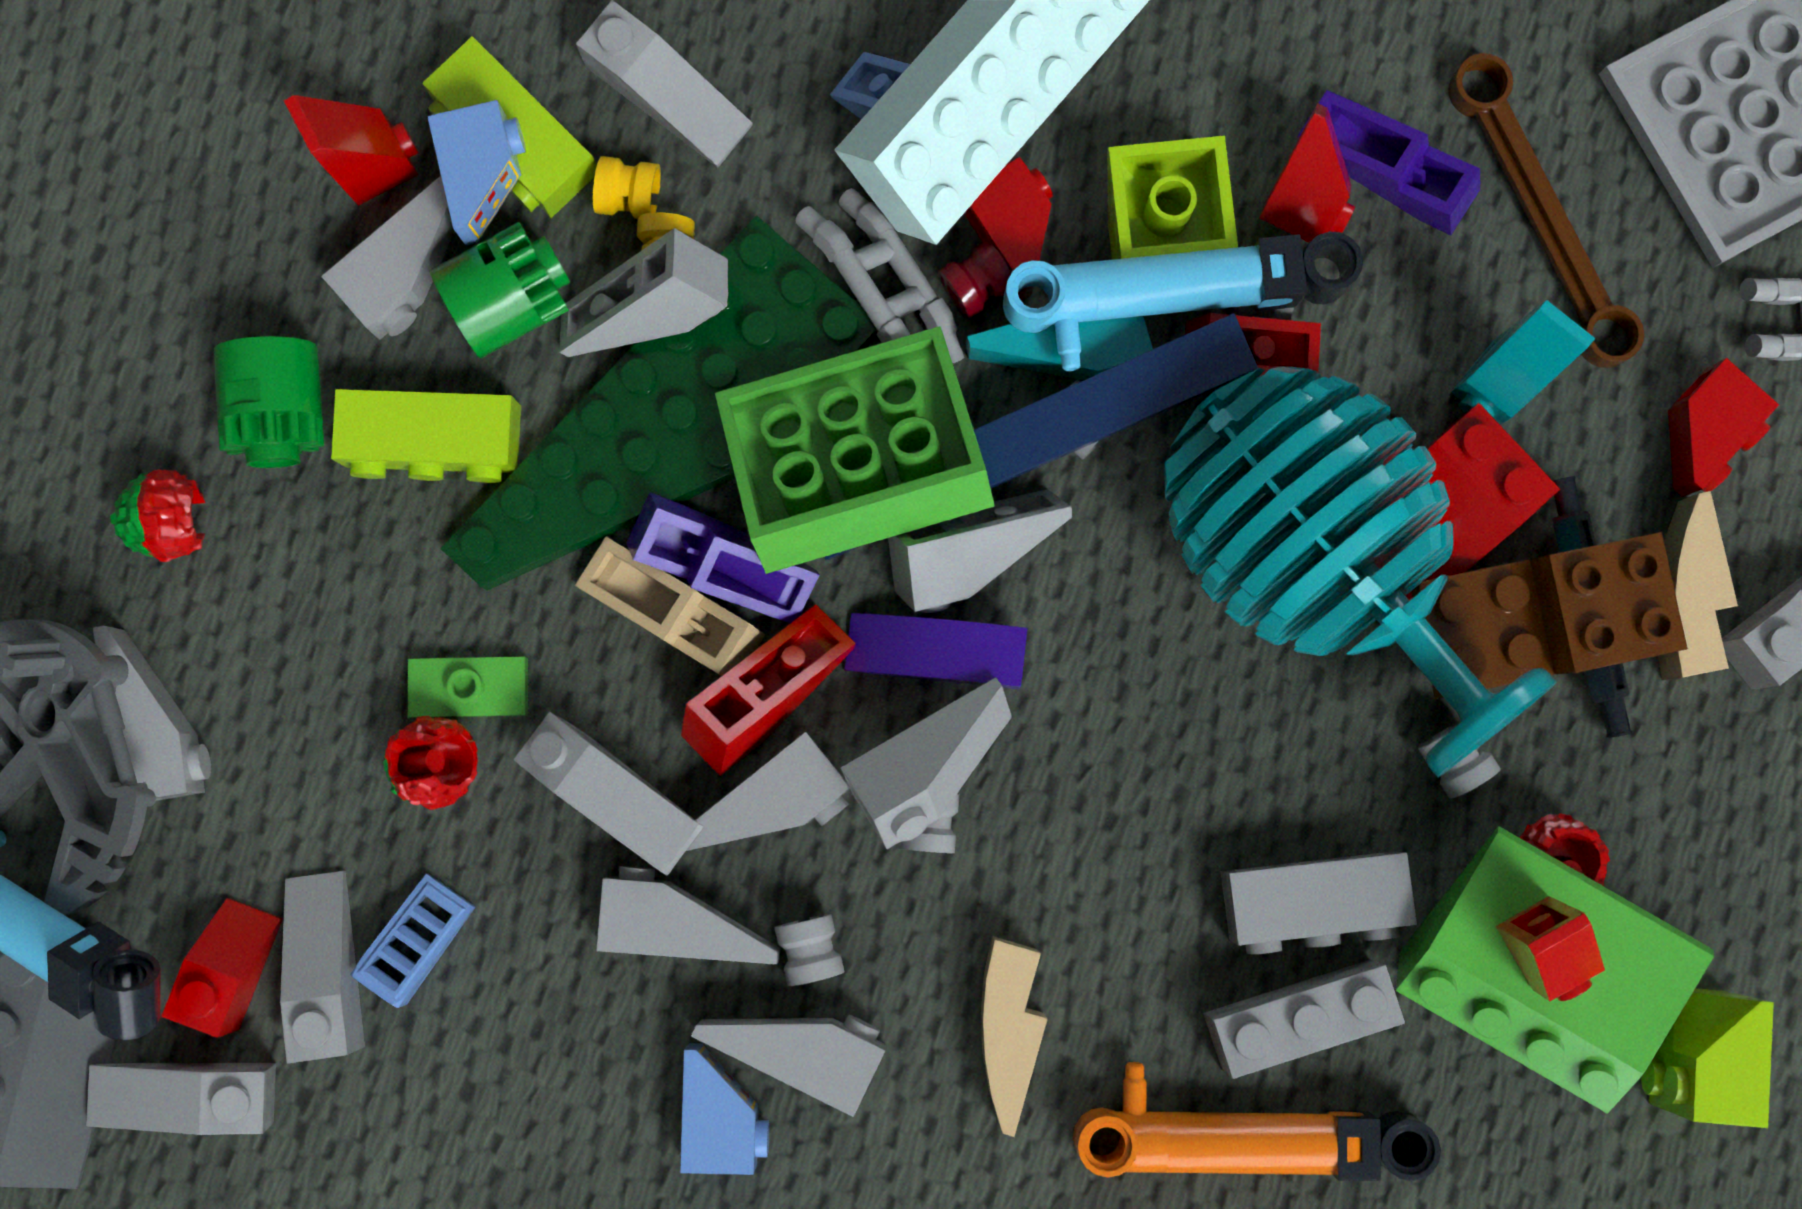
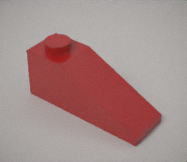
(355, 145)
(763, 689)

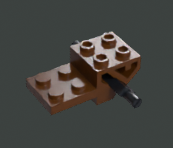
(1565, 611)

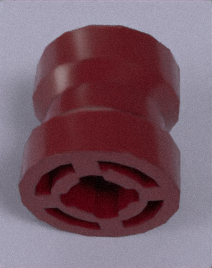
(975, 279)

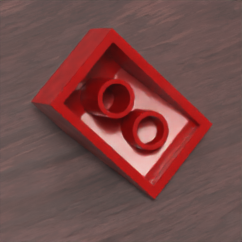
(1488, 484)

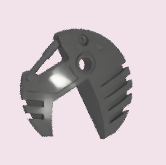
(68, 726)

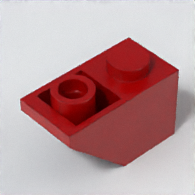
(1712, 422)

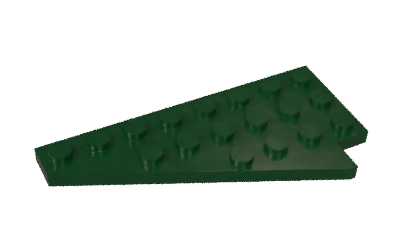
(657, 414)

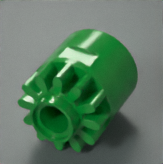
(502, 288)
(268, 399)

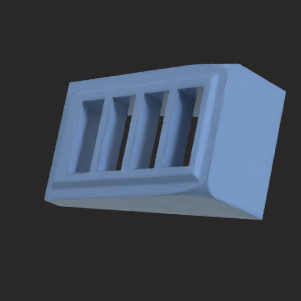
(381, 983)

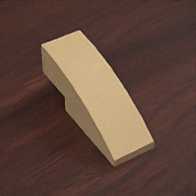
(1700, 586)
(668, 608)
(1008, 1028)

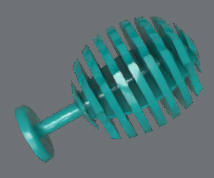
(1322, 527)

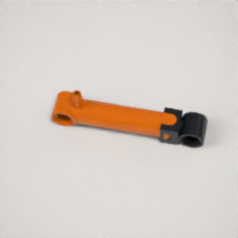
(1337, 1143)

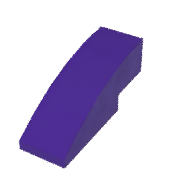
(1402, 165)
(716, 559)
(937, 649)

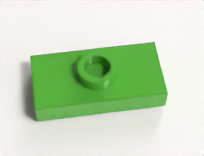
(468, 687)

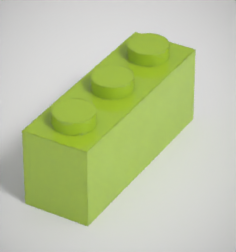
(554, 161)
(426, 434)

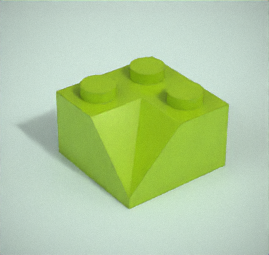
(1170, 198)
(1715, 1061)

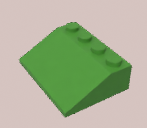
(853, 450)
(1583, 1044)

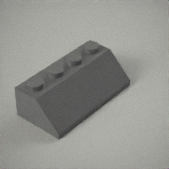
(43, 1083)

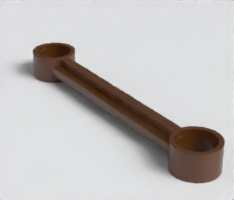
(1544, 208)

